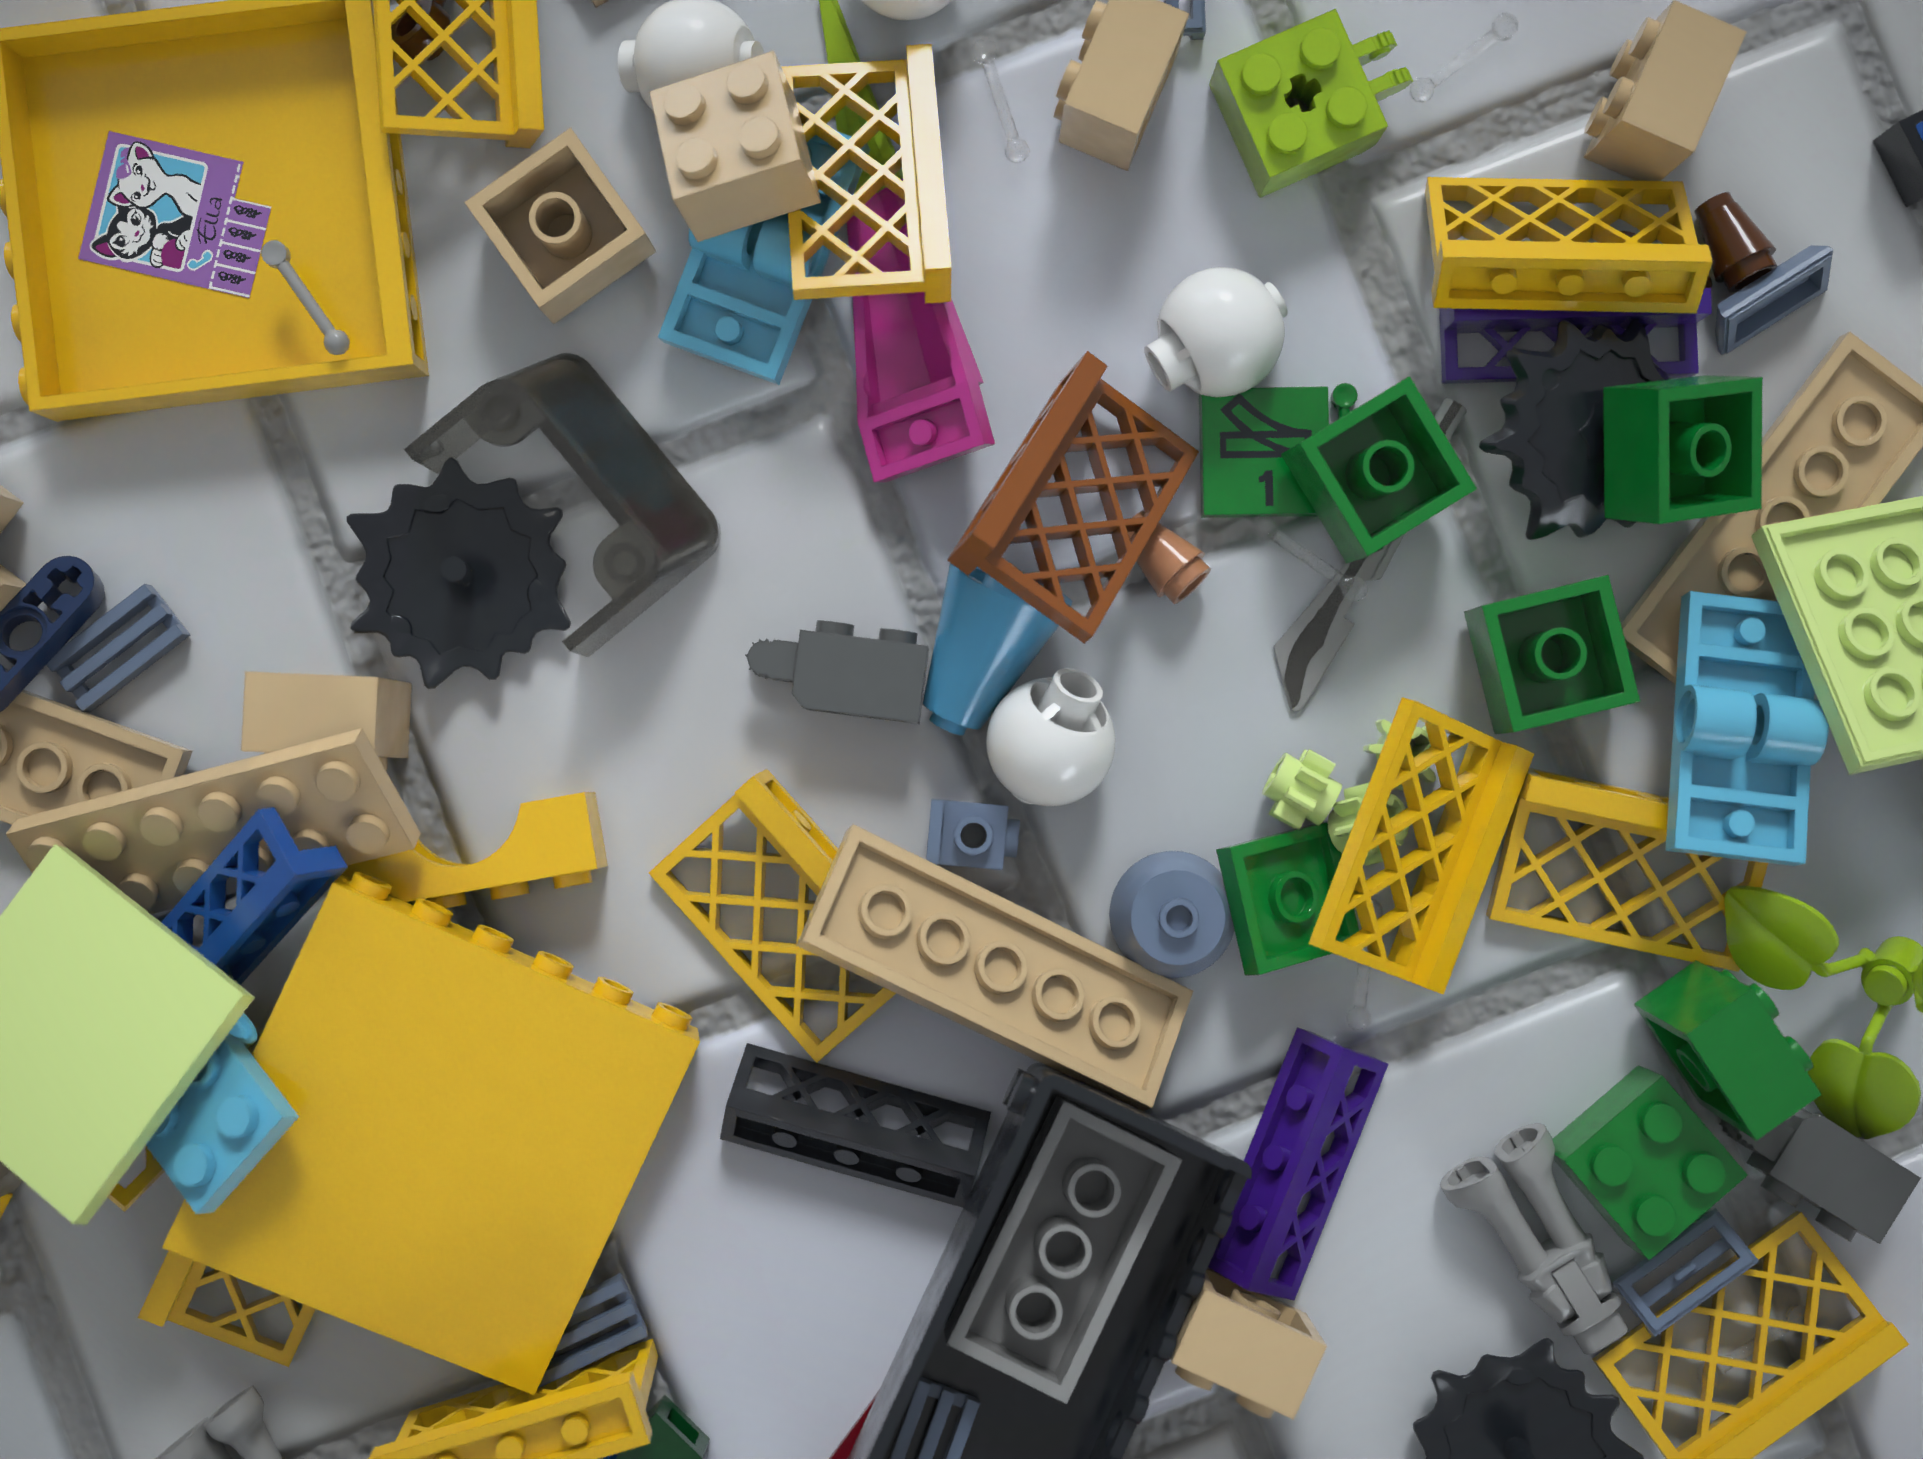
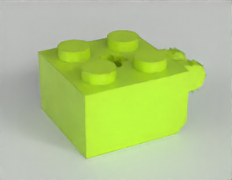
(1323, 72)

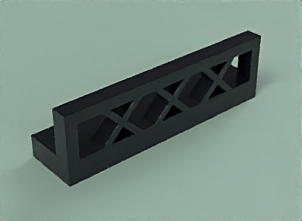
(853, 1145)

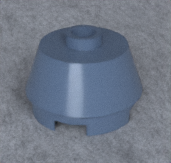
(1171, 914)

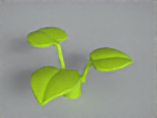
(1779, 946)

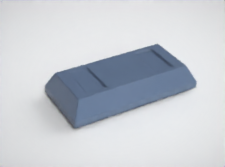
(1772, 297)

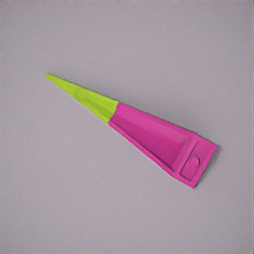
(912, 358)

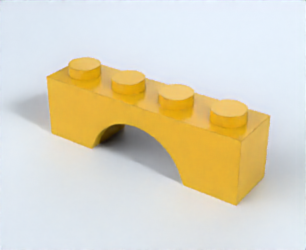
(550, 839)

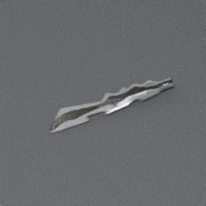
(1320, 630)

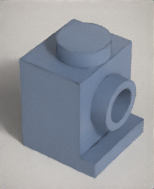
(945, 829)

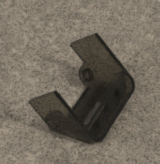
(661, 518)

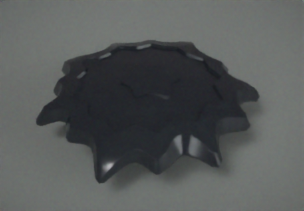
(1558, 423)
(459, 573)
(1520, 1411)

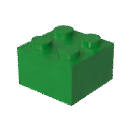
(1683, 448)
(1379, 471)
(1551, 655)
(1730, 1048)
(1646, 1161)

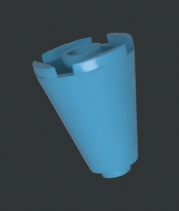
(980, 649)

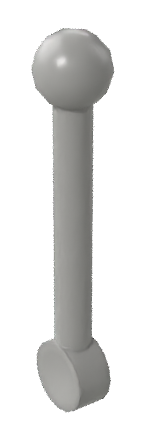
(278, 257)

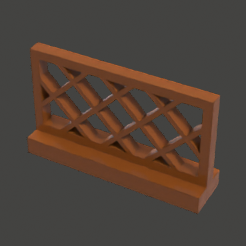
(1027, 479)

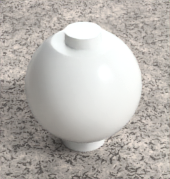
(683, 42)
(1218, 333)
(1052, 739)

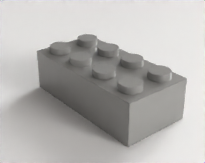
(1061, 1249)

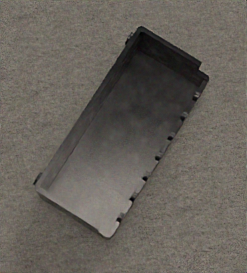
(1137, 1335)

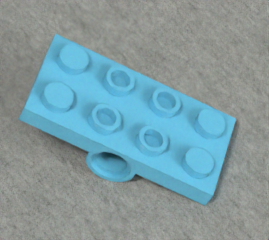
(739, 290)
(1741, 733)
(222, 1123)

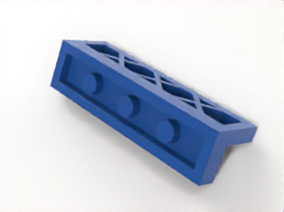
(265, 901)

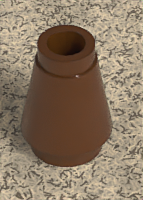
(1735, 242)

